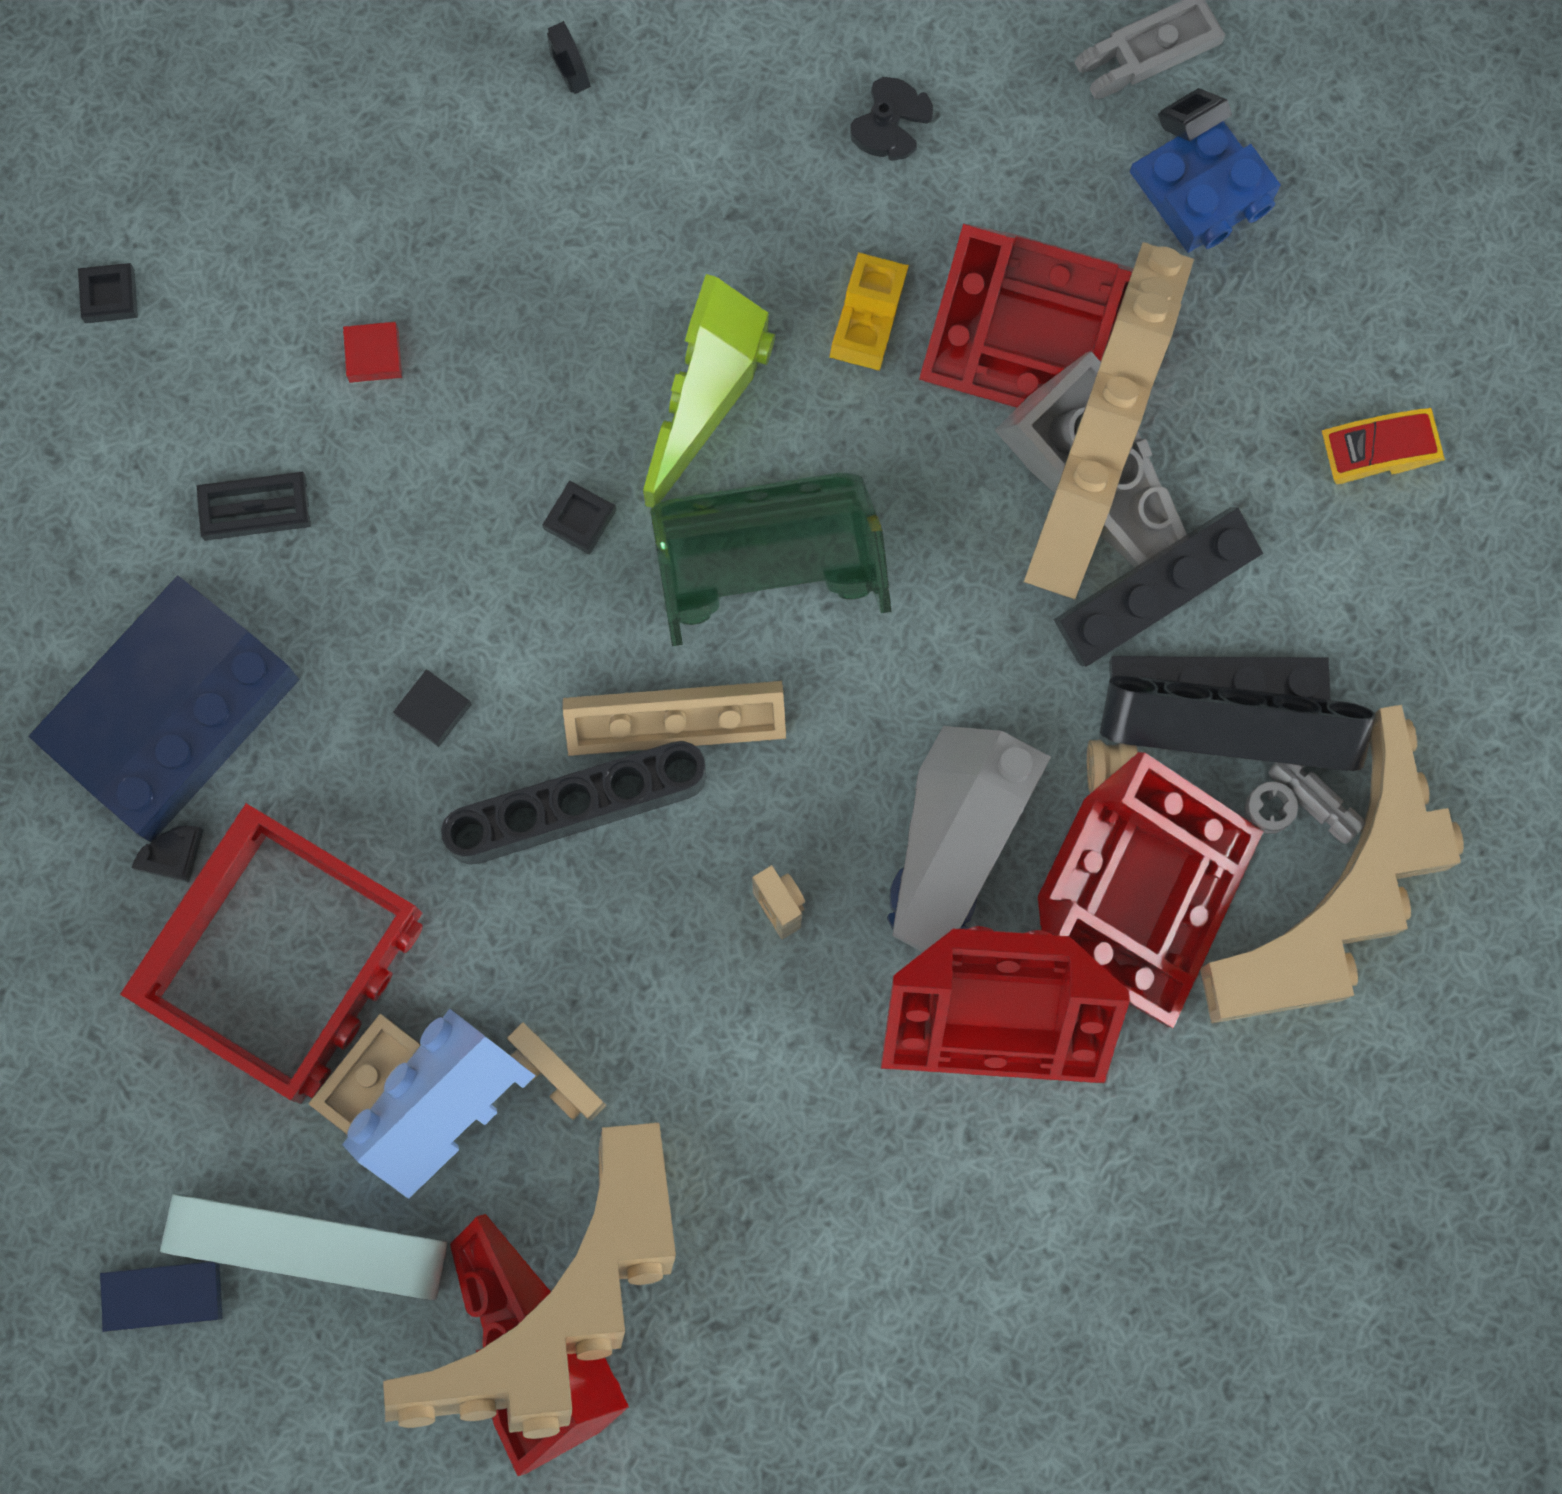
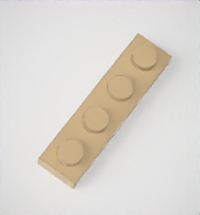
(674, 715)

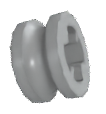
(1287, 811)

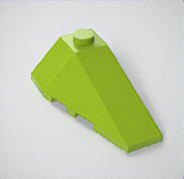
(723, 350)

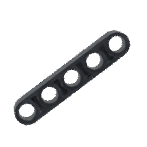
(1237, 723)
(548, 797)

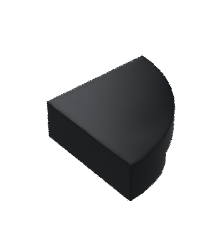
(560, 40)
(170, 853)

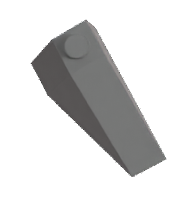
(1041, 436)
(960, 821)

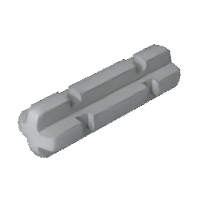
(1319, 800)

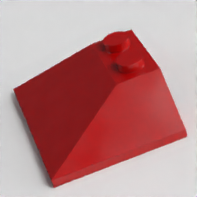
(1019, 314)
(1148, 881)
(1005, 1008)

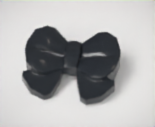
(879, 130)

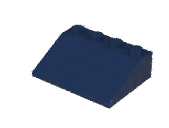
(164, 708)

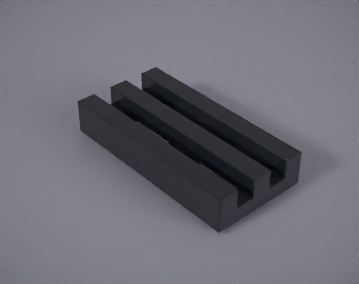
(258, 525)

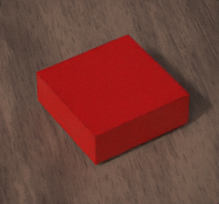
(372, 352)

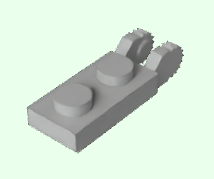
(1152, 45)

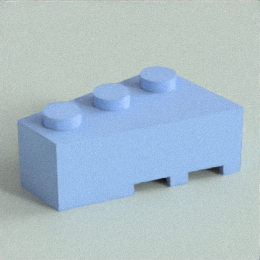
(431, 1103)

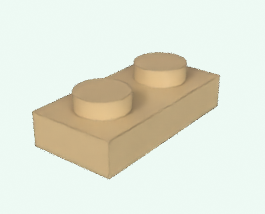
(779, 900)
(363, 1072)
(571, 1093)

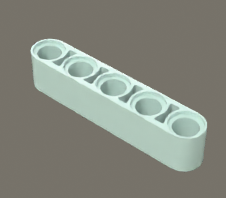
(303, 1247)

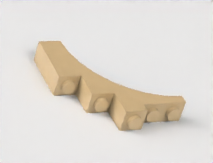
(1110, 420)
(1365, 903)
(581, 1315)

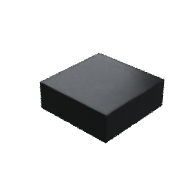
(1194, 114)
(107, 293)
(579, 517)
(432, 708)

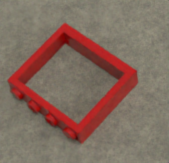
(198, 910)

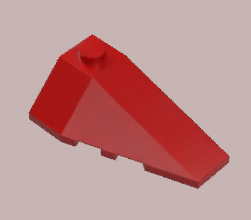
(502, 1293)

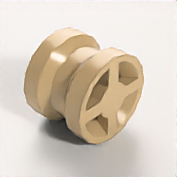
(1105, 760)

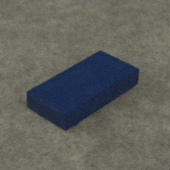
(161, 1296)

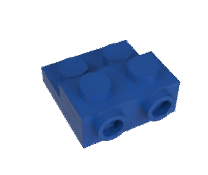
(1206, 185)

